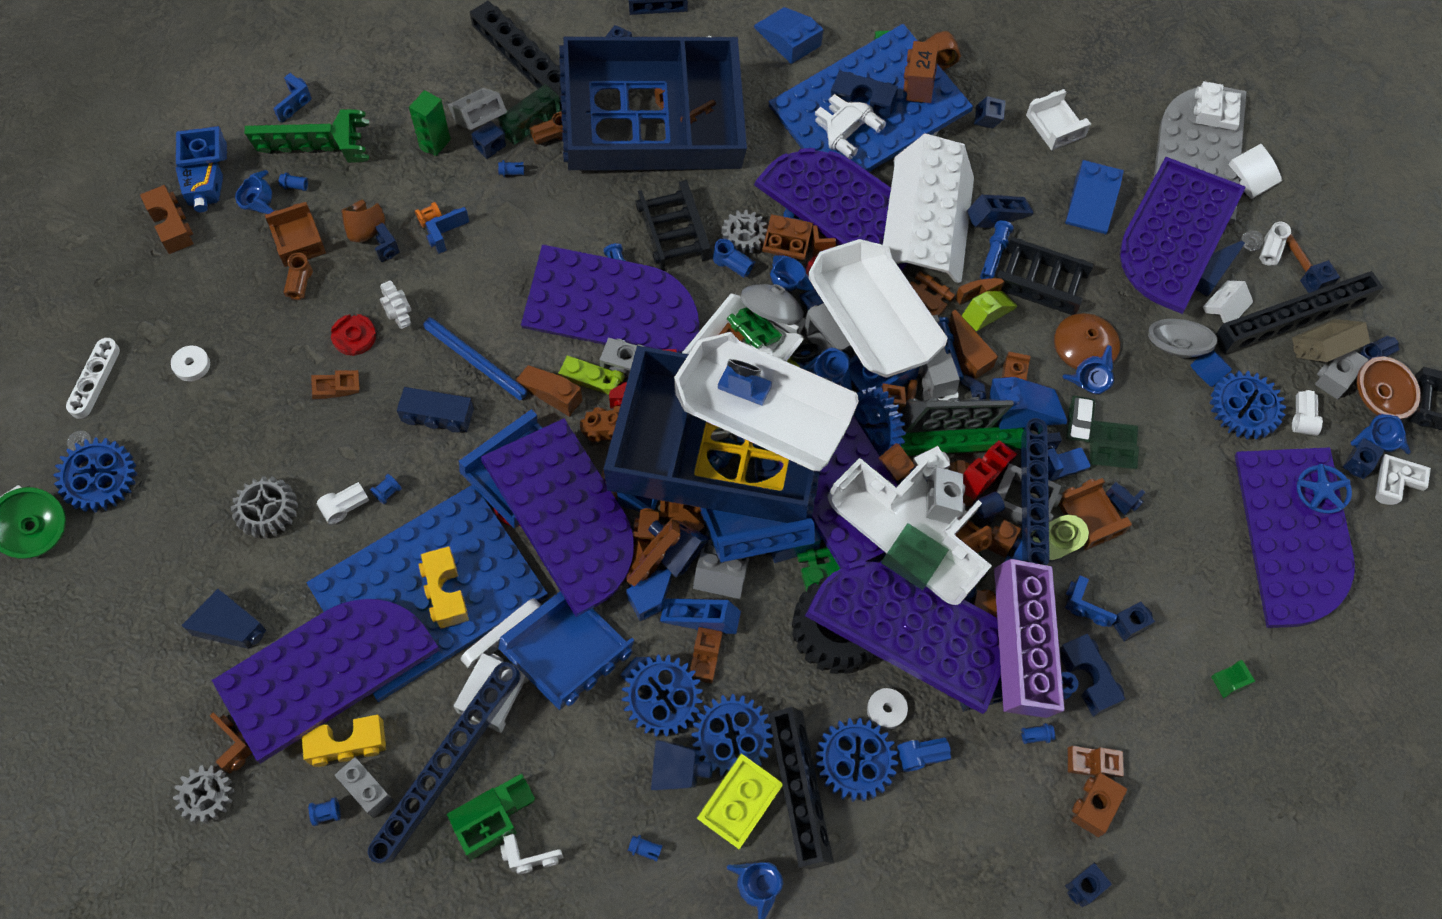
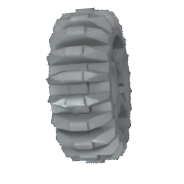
(256, 498)

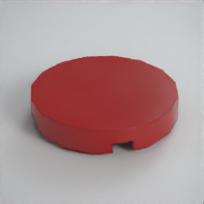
(353, 334)

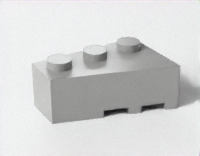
(940, 374)

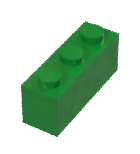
(430, 123)

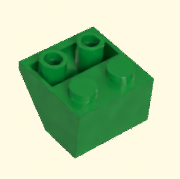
(481, 824)

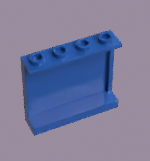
(478, 476)
(746, 536)
(564, 651)

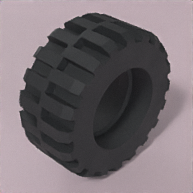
(818, 647)

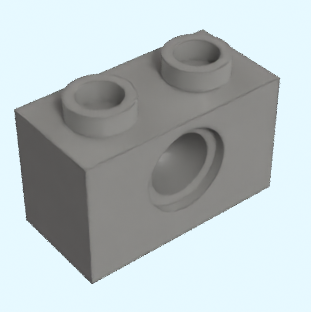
(614, 352)
(1340, 373)
(945, 495)
(364, 787)

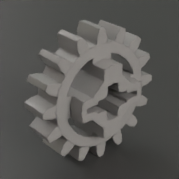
(744, 232)
(194, 789)

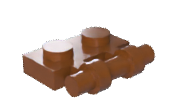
(933, 303)

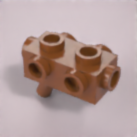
(599, 424)

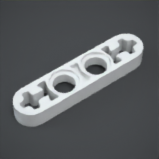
(88, 376)
(490, 641)

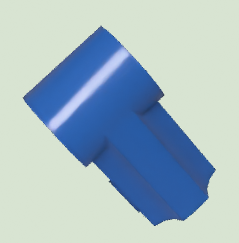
(732, 258)
(917, 755)

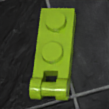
(590, 375)

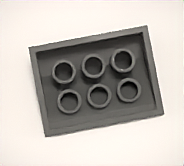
(952, 414)

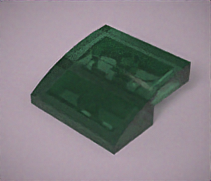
(1114, 445)
(915, 556)

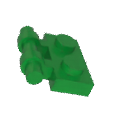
(754, 328)
(816, 572)

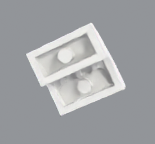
(1256, 171)

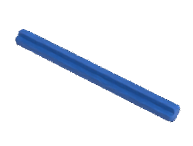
(475, 359)

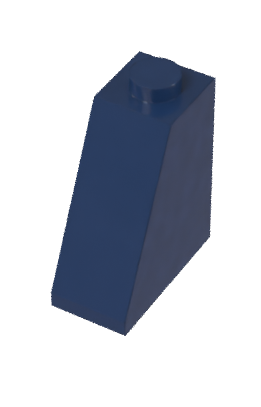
(224, 622)

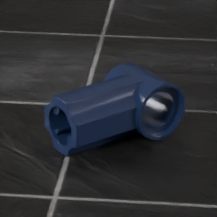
(1383, 347)
(991, 505)

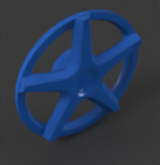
(1324, 489)

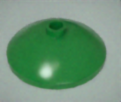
(25, 507)

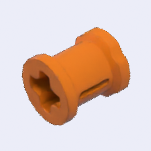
(427, 214)

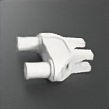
(845, 121)

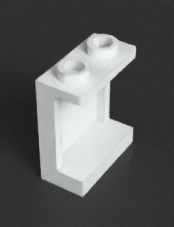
(1056, 120)
(479, 675)

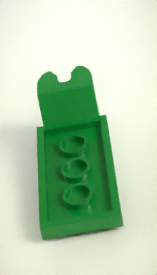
(312, 137)

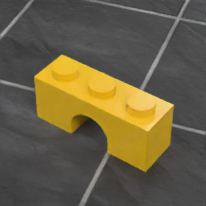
(447, 607)
(366, 740)

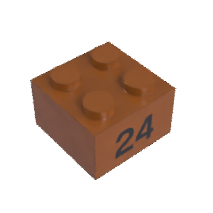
(921, 71)

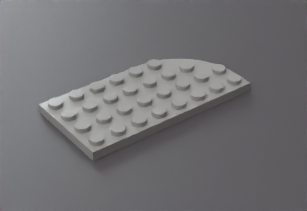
(1198, 144)

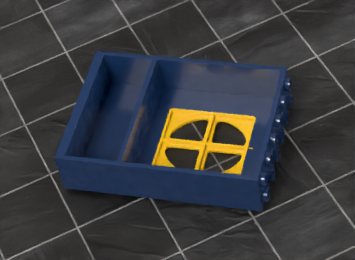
(664, 450)

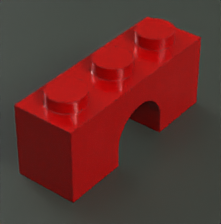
(987, 470)

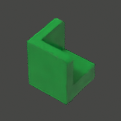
(1233, 679)
(515, 794)

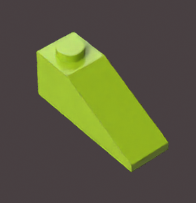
(987, 308)

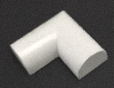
(1395, 474)

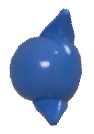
(255, 194)
(789, 274)
(832, 364)
(1094, 373)
(1385, 432)
(758, 884)

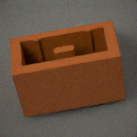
(787, 237)

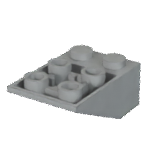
(719, 578)

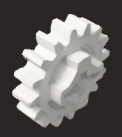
(395, 304)

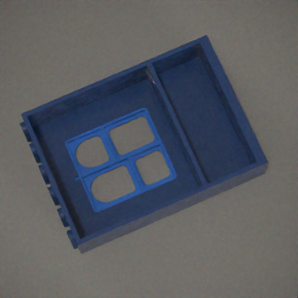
(689, 72)

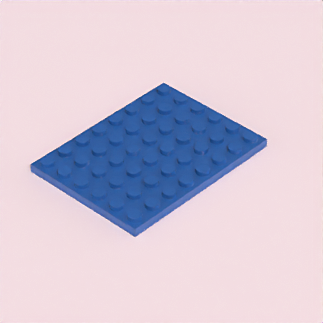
(885, 62)
(488, 566)

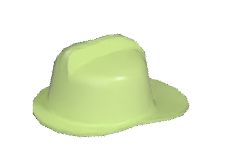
(1066, 535)

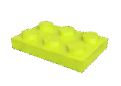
(739, 801)

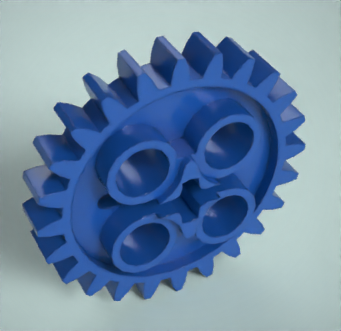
(877, 408)
(1266, 416)
(97, 455)
(680, 681)
(754, 730)
(878, 762)

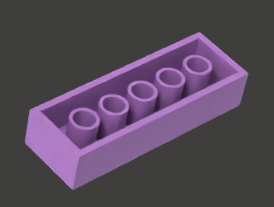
(1028, 639)

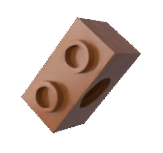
(1108, 793)

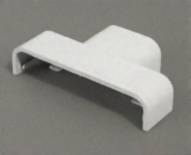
(883, 512)

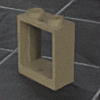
(1331, 340)

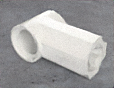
(1274, 243)
(1306, 417)
(336, 506)

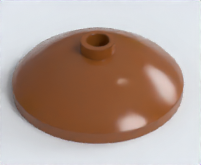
(1075, 343)
(1388, 387)

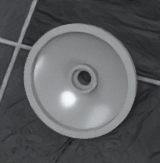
(772, 303)
(1182, 337)

